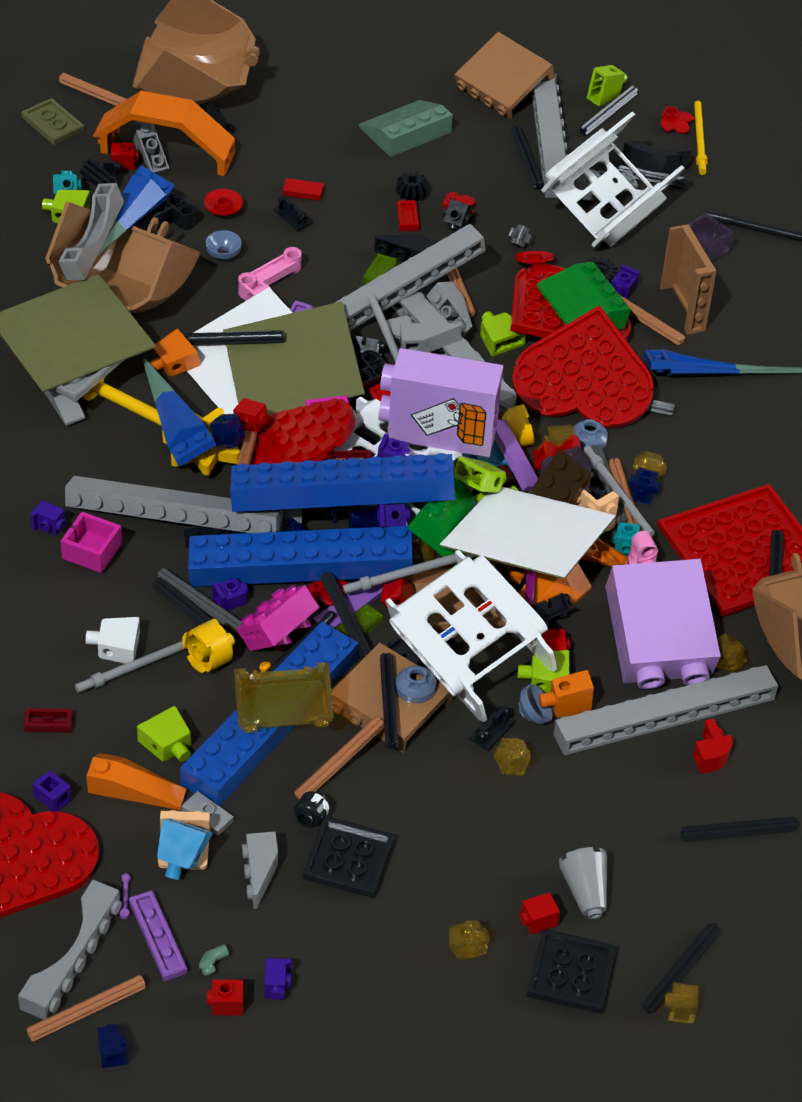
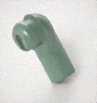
(209, 958)

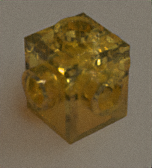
(731, 653)
(512, 756)
(468, 940)

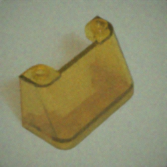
(283, 698)

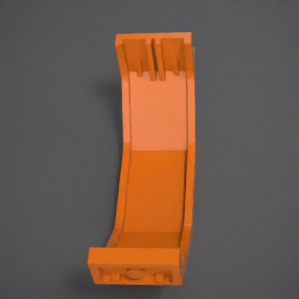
(174, 113)

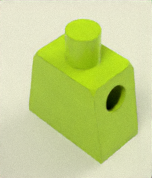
(605, 84)
(56, 206)
(497, 334)
(487, 480)
(540, 674)
(166, 735)

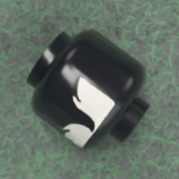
(311, 809)

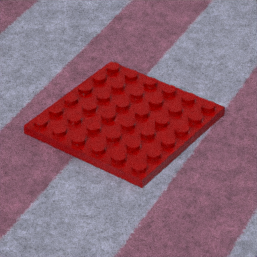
(734, 543)

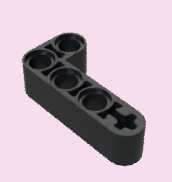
(173, 209)
(370, 371)

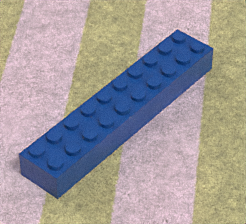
(342, 482)
(298, 555)
(231, 754)

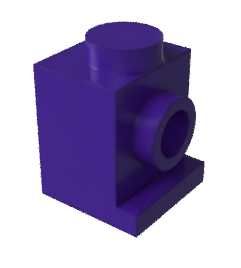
(626, 281)
(392, 447)
(384, 515)
(48, 518)
(230, 593)
(52, 791)
(277, 978)

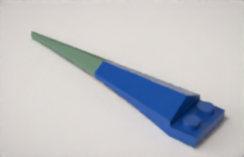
(140, 197)
(684, 365)
(182, 428)

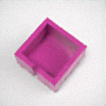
(91, 542)

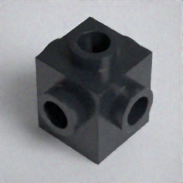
(457, 214)

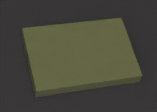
(53, 121)

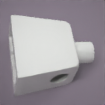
(116, 639)

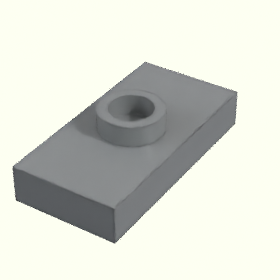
(219, 817)

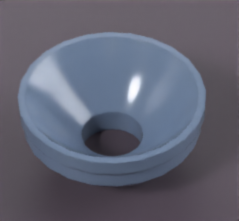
(225, 241)
(590, 438)
(415, 690)
(530, 707)

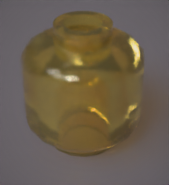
(650, 461)

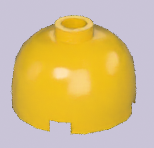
(519, 424)

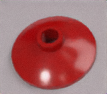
(223, 202)
(534, 257)

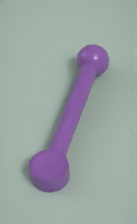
(124, 912)

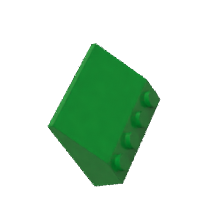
(581, 290)
(440, 518)

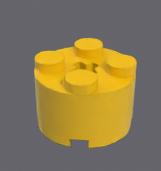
(208, 646)

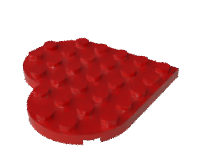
(530, 309)
(586, 371)
(304, 433)
(41, 855)

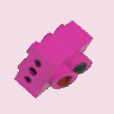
(277, 618)

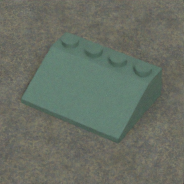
(408, 126)

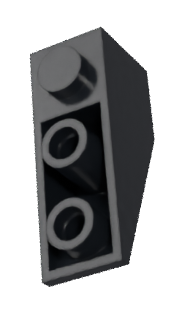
(402, 246)

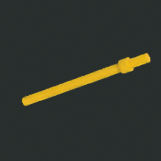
(701, 159)

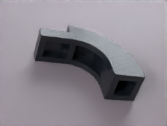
(656, 159)

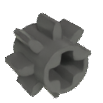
(520, 236)

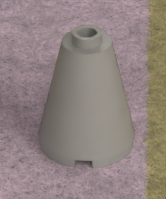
(587, 879)

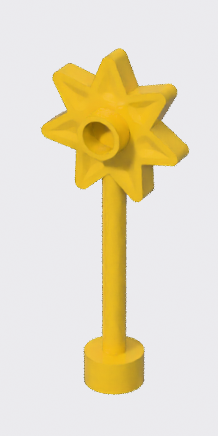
(205, 461)

